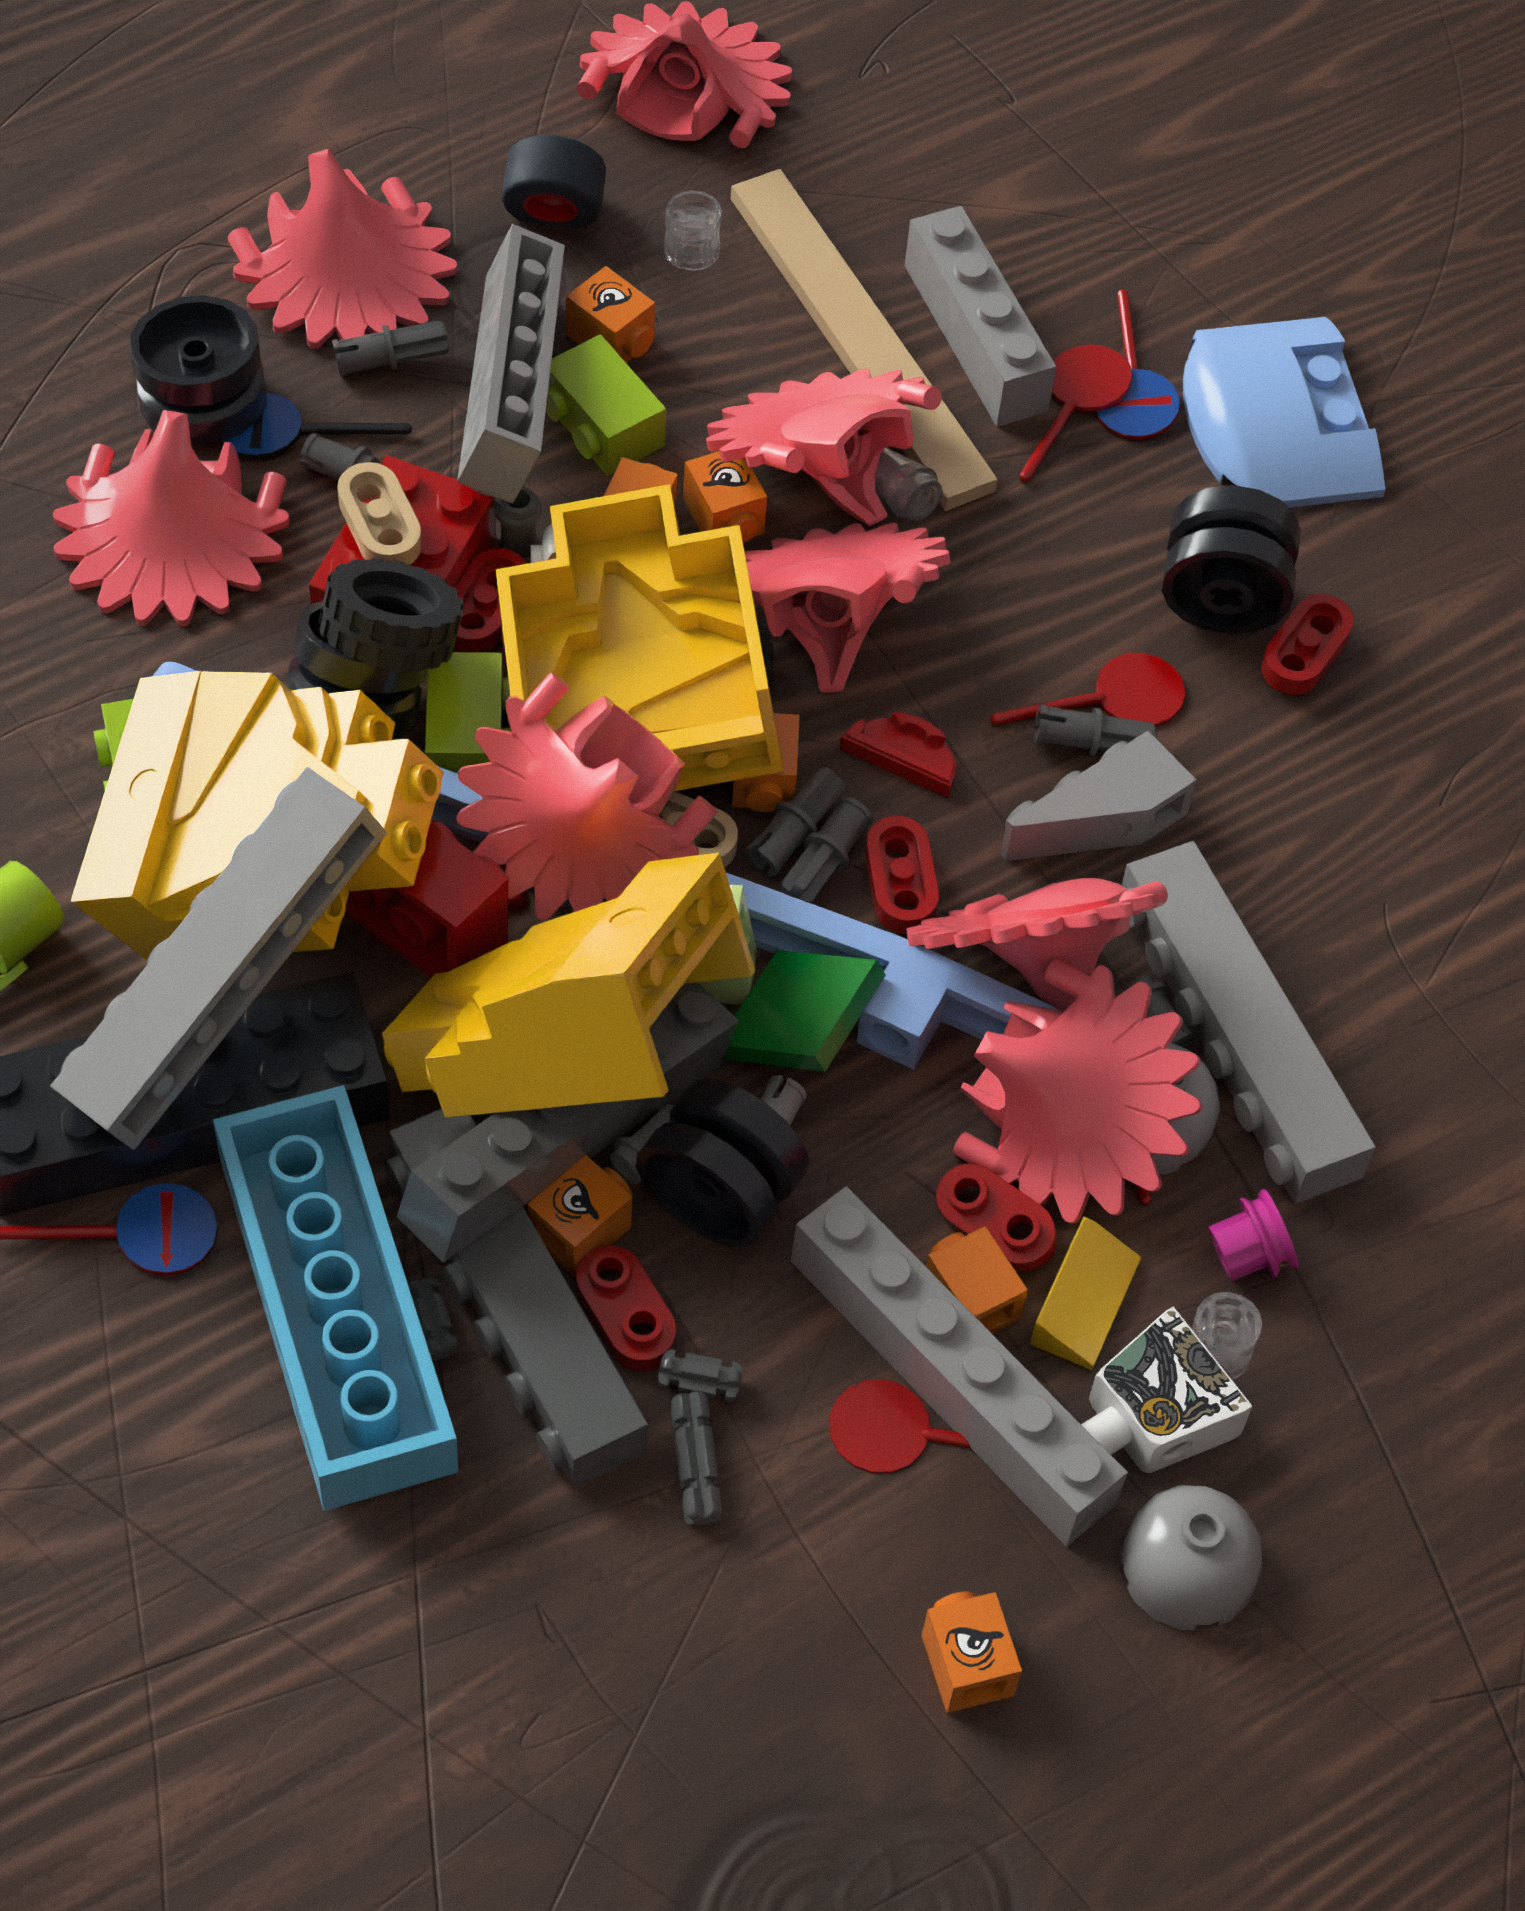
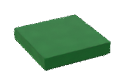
(803, 1009)

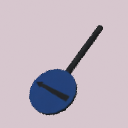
(281, 426)

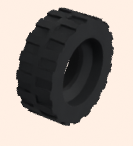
(390, 615)

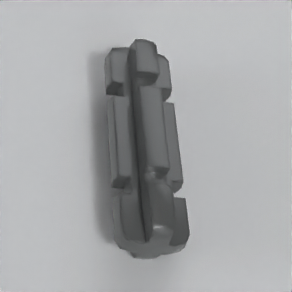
(696, 1459)

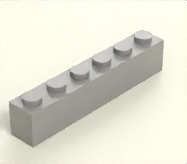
(512, 365)
(219, 957)
(1248, 1028)
(957, 1366)

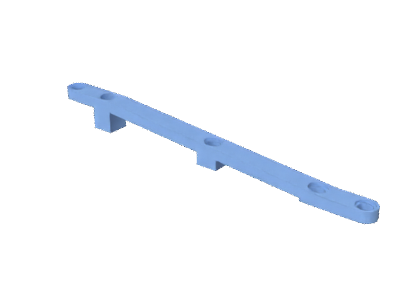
(918, 983)

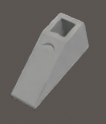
(1112, 804)

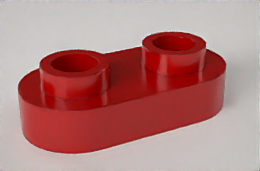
(482, 600)
(1303, 647)
(902, 879)
(999, 1209)
(623, 1303)

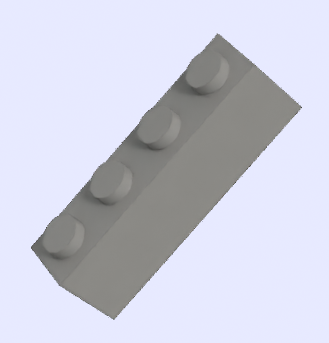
(979, 316)

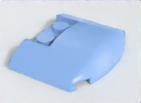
(1281, 412)

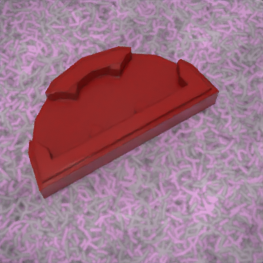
(906, 748)

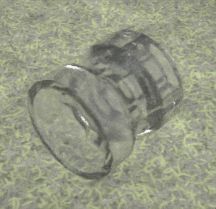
(692, 230)
(1234, 1345)

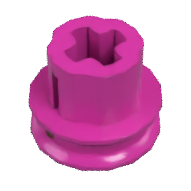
(1253, 1239)

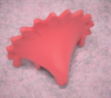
(688, 73)
(345, 258)
(827, 431)
(168, 526)
(837, 585)
(575, 803)
(1057, 921)
(1082, 1094)

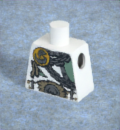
(1165, 1398)

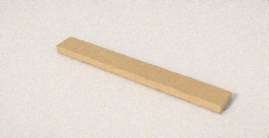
(857, 327)

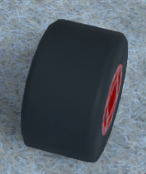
(554, 181)

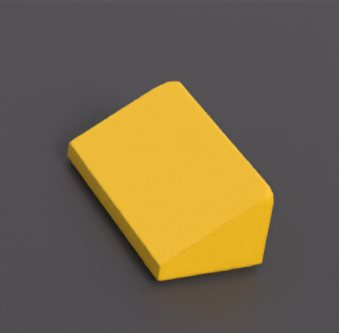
(1085, 1295)

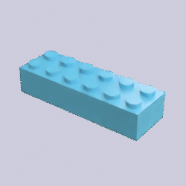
(336, 1298)

